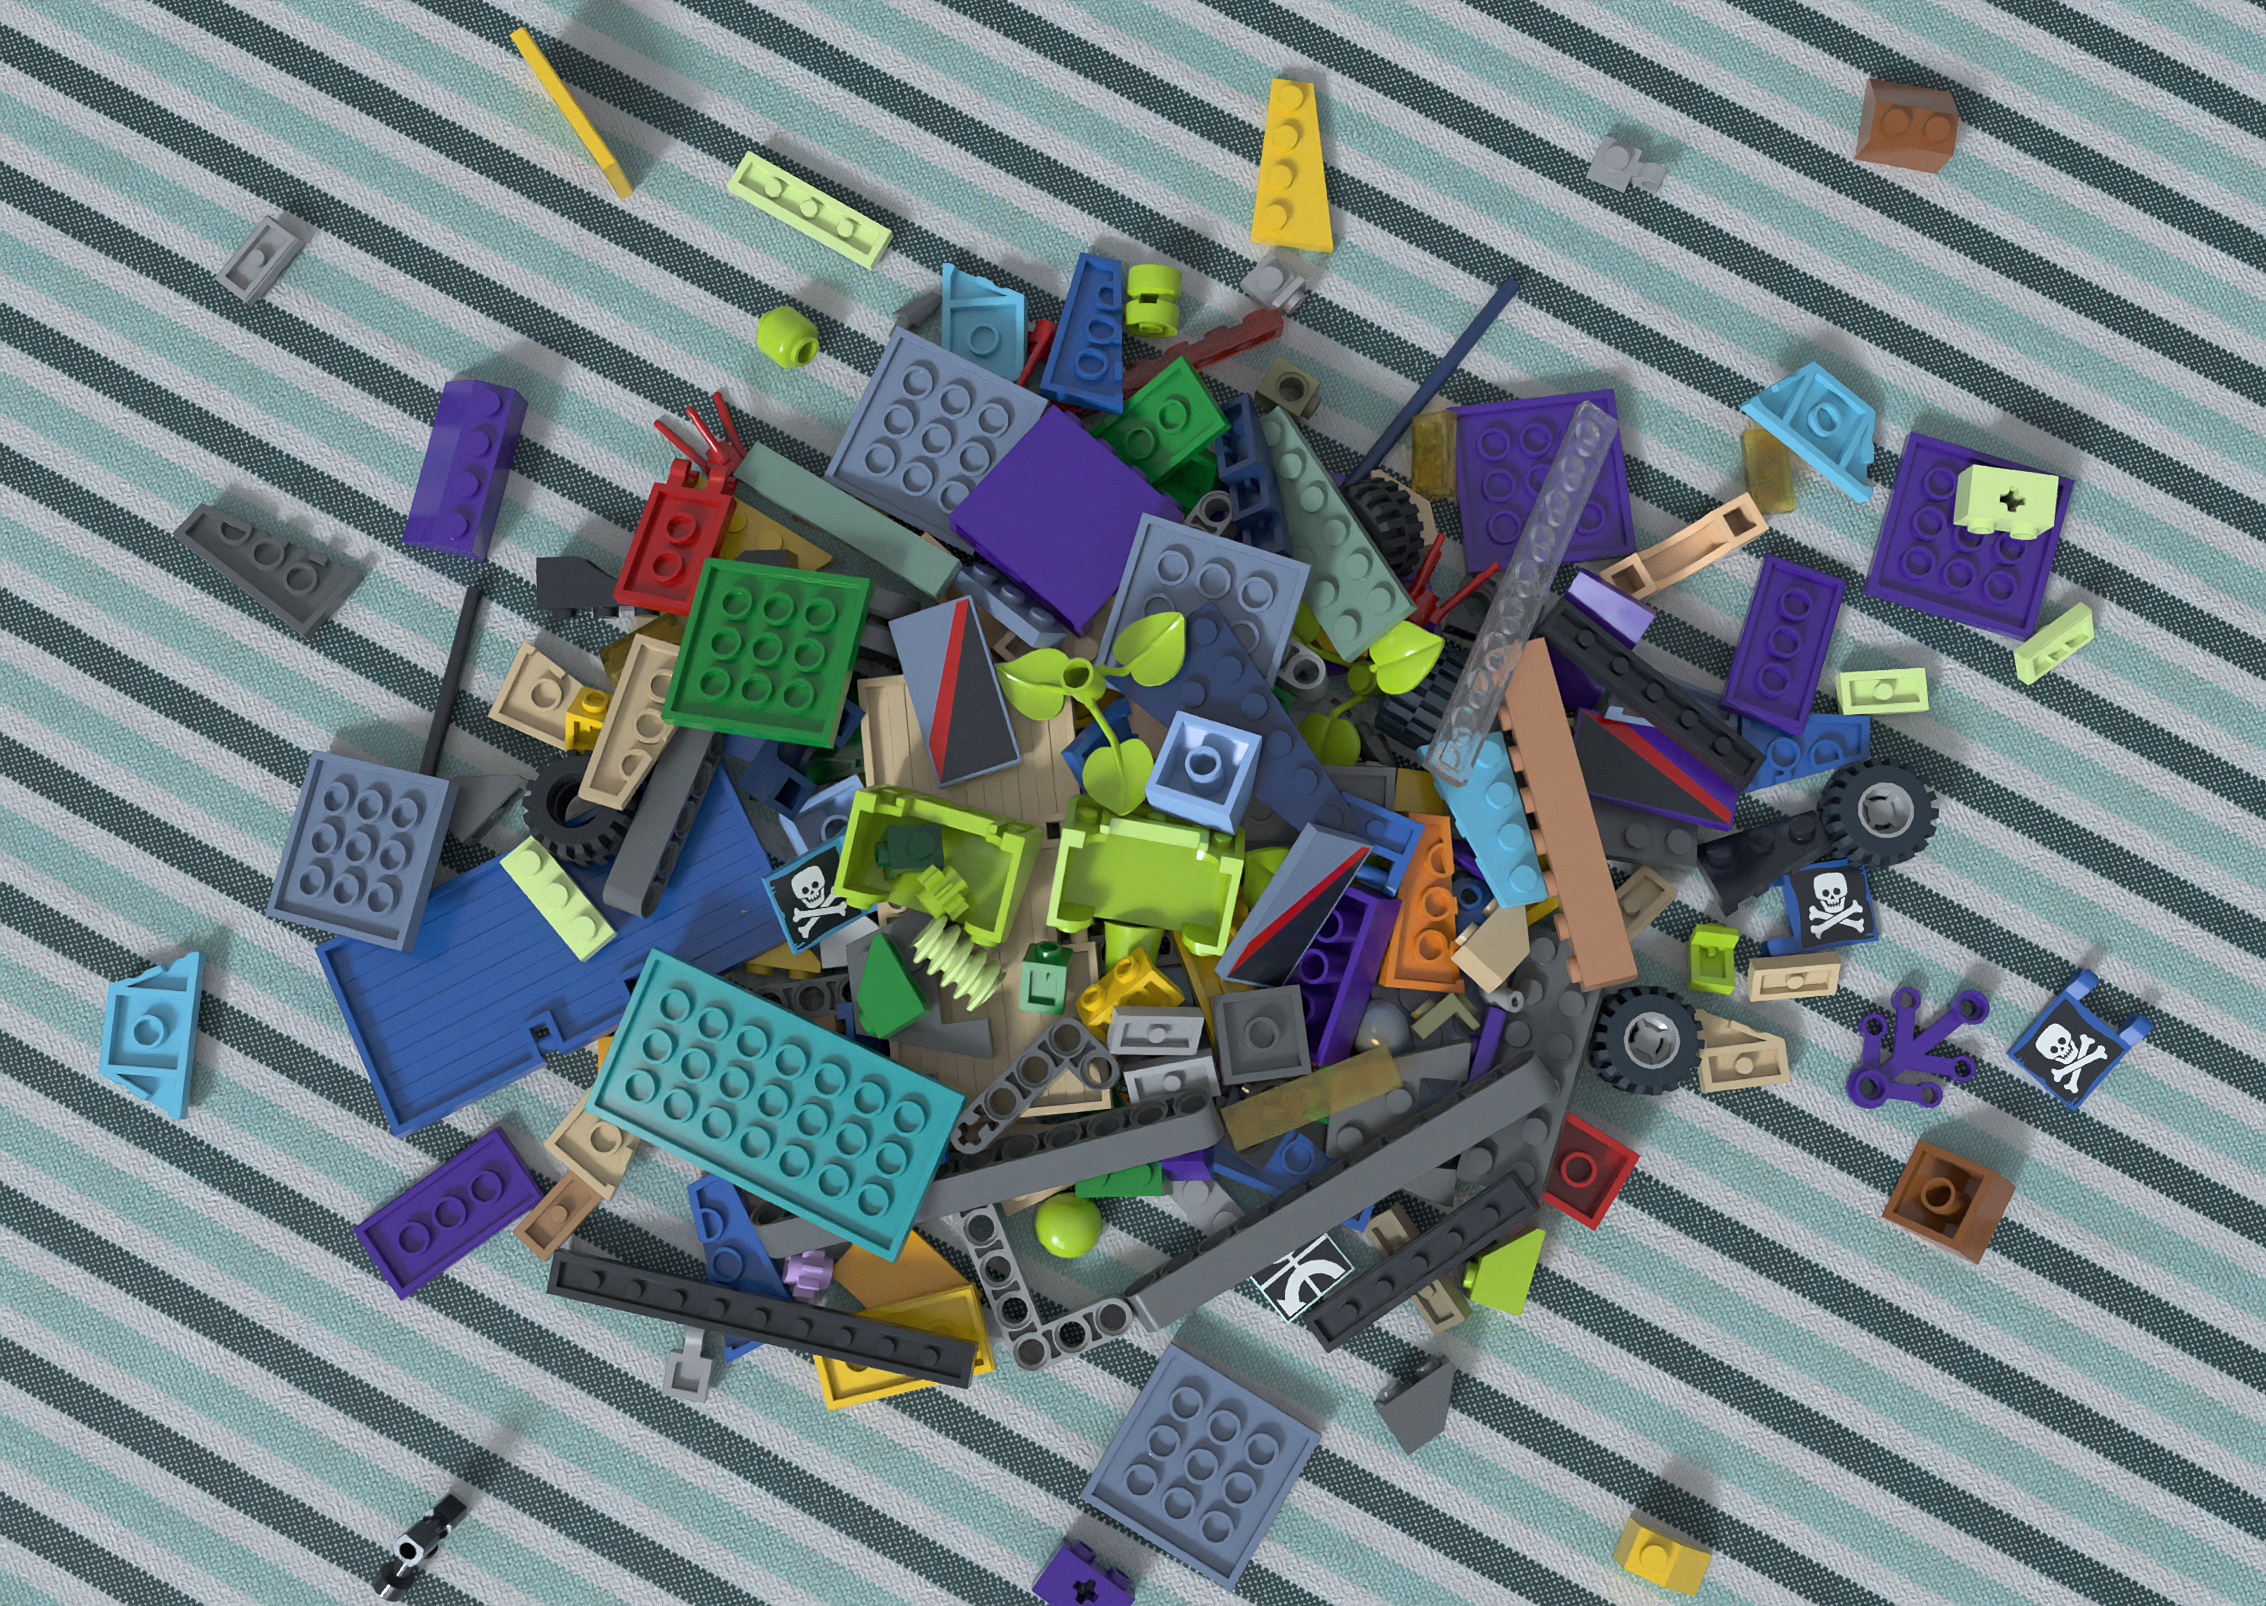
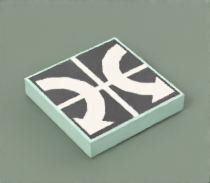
(1302, 1276)

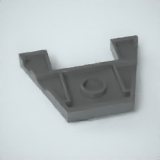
(965, 1038)
(1368, 1120)

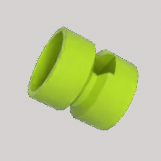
(1153, 295)

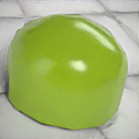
(1067, 1225)

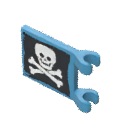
(804, 896)

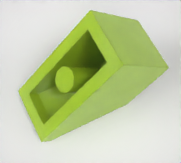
(1504, 1271)

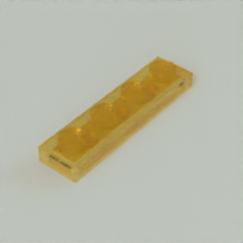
(1311, 1097)

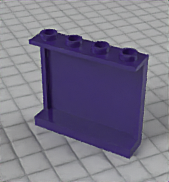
(1061, 517)

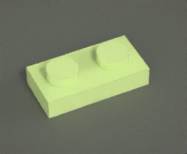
(1882, 692)

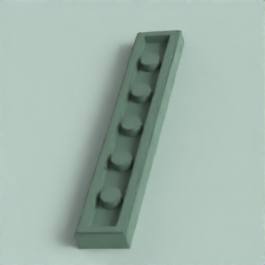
(848, 520)

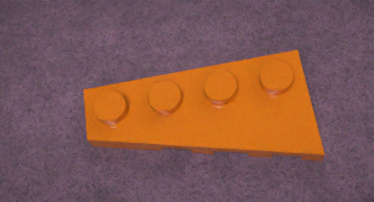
(1425, 925)

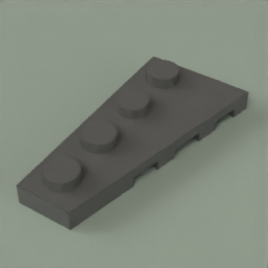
(282, 577)

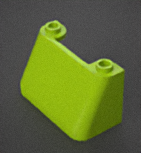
(983, 847)
(1146, 873)

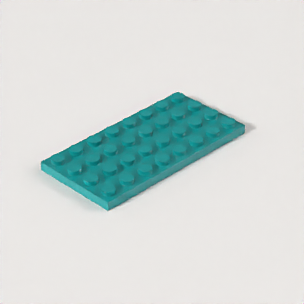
(776, 1103)

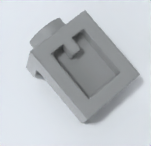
(1275, 286)

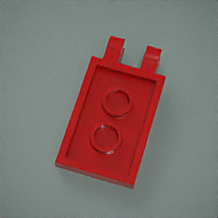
(675, 537)

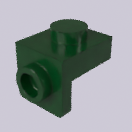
(909, 849)

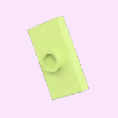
(2054, 643)

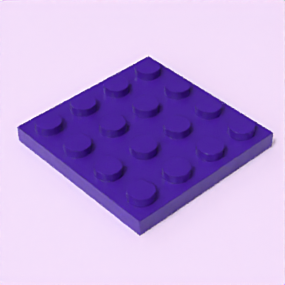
(1501, 468)
(1943, 567)

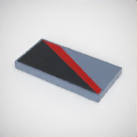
(956, 692)
(1293, 907)

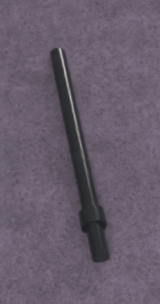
(451, 682)

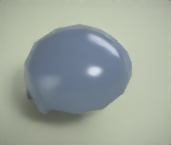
(1382, 1025)

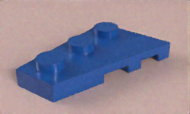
(1825, 745)

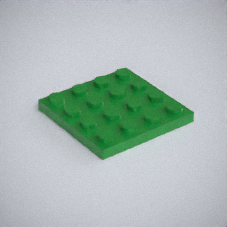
(768, 652)

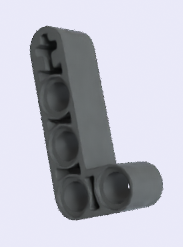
(1029, 1091)

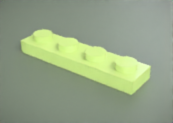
(810, 210)

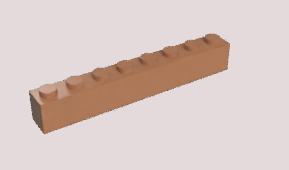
(1564, 825)

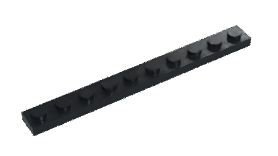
(763, 1318)

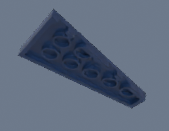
(1228, 688)

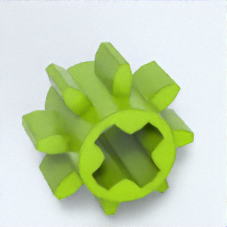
(943, 892)

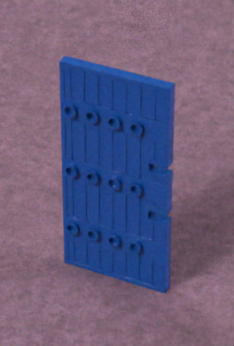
(493, 970)

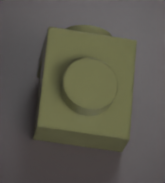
(1432, 1014)

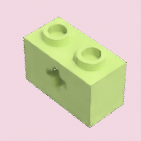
(2026, 493)

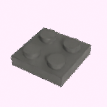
(1260, 1034)

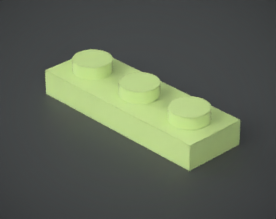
(559, 898)

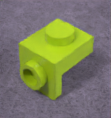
(1711, 958)

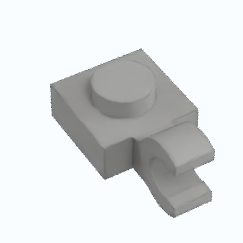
(1618, 165)
(689, 1370)

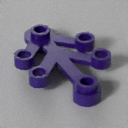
(1909, 1052)

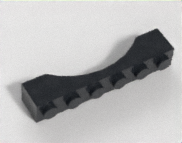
(580, 585)

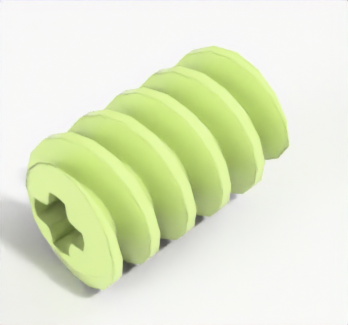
(957, 961)

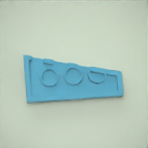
(1495, 825)

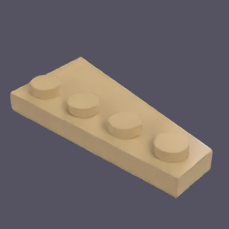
(593, 1148)

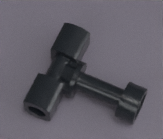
(416, 1544)

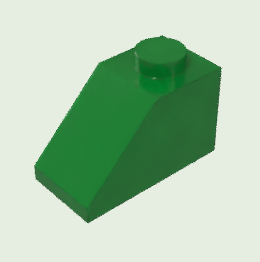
(889, 991)

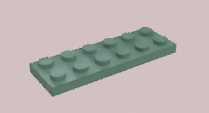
(1350, 580)

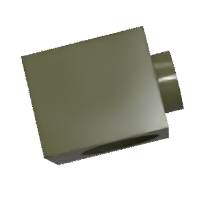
(1283, 375)

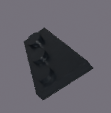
(1756, 857)

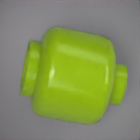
(787, 337)

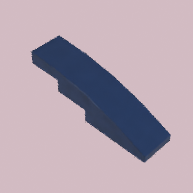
(1251, 478)

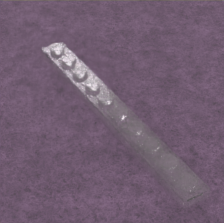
(1520, 596)

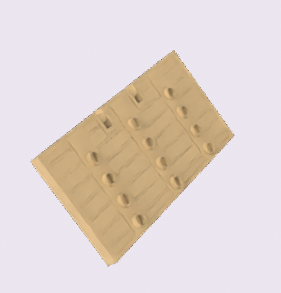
(1028, 792)

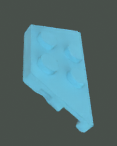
(984, 323)
(1820, 424)
(154, 1032)

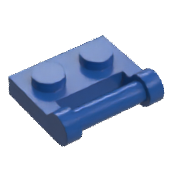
(1392, 837)

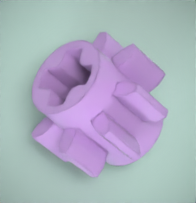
(807, 1272)

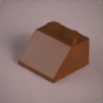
(1907, 126)
(1949, 1201)

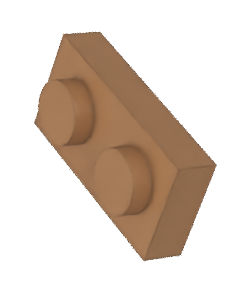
(558, 1215)

